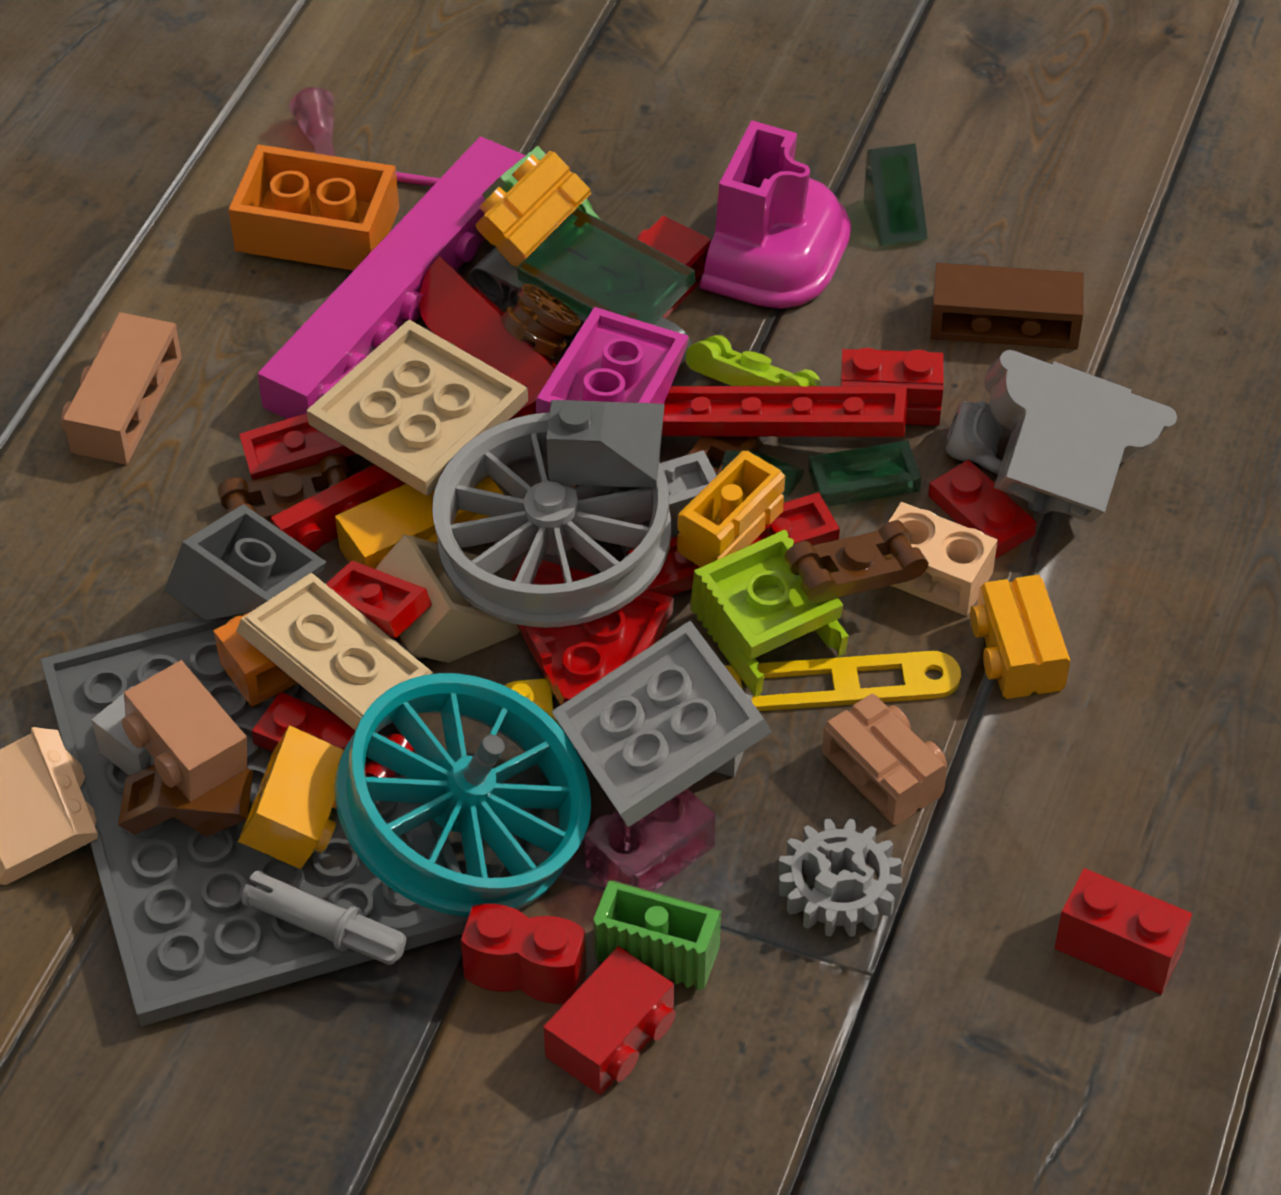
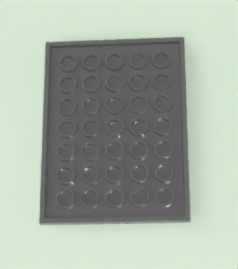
(180, 893)

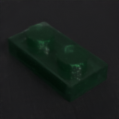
(865, 473)

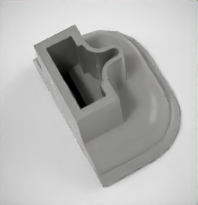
(1067, 433)

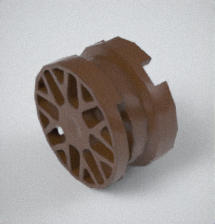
(540, 320)

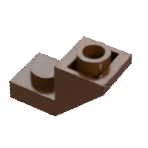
(151, 802)

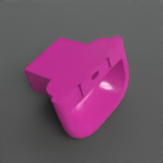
(774, 226)

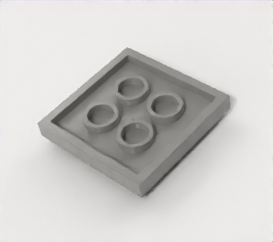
(660, 723)

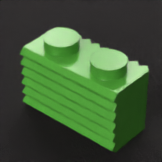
(660, 931)

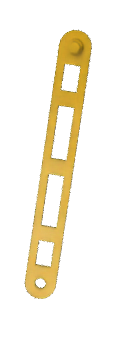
(844, 679)

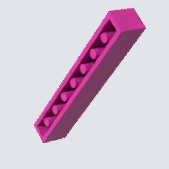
(385, 284)

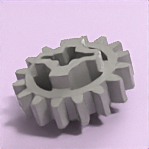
(840, 877)

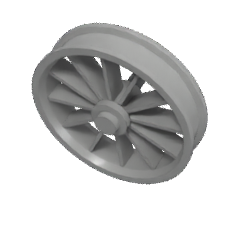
(548, 521)

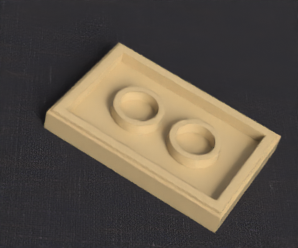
(329, 647)

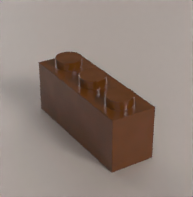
(1007, 305)

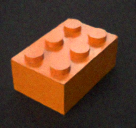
(313, 207)

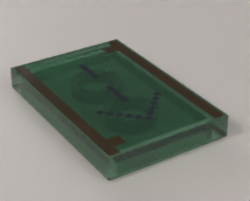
(605, 268)

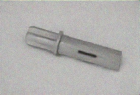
(340, 925)

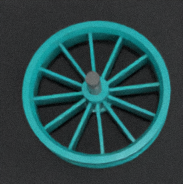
(462, 793)

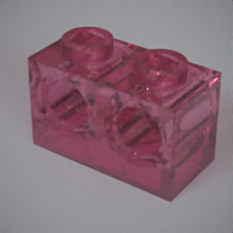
(657, 847)

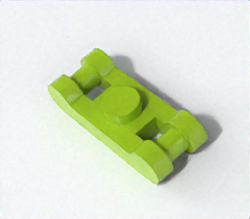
(718, 361)

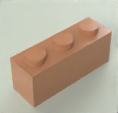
(121, 388)

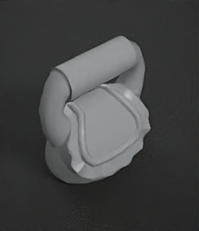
(975, 435)

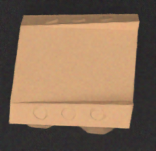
(40, 804)

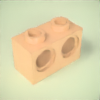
(956, 555)

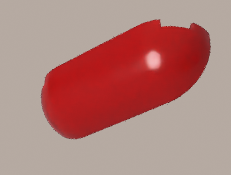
(474, 325)

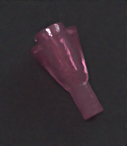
(315, 113)

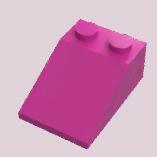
(615, 362)

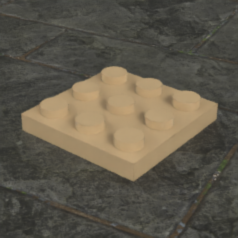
(415, 405)

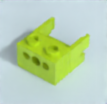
(758, 604)

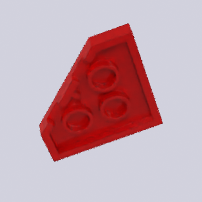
(588, 651)

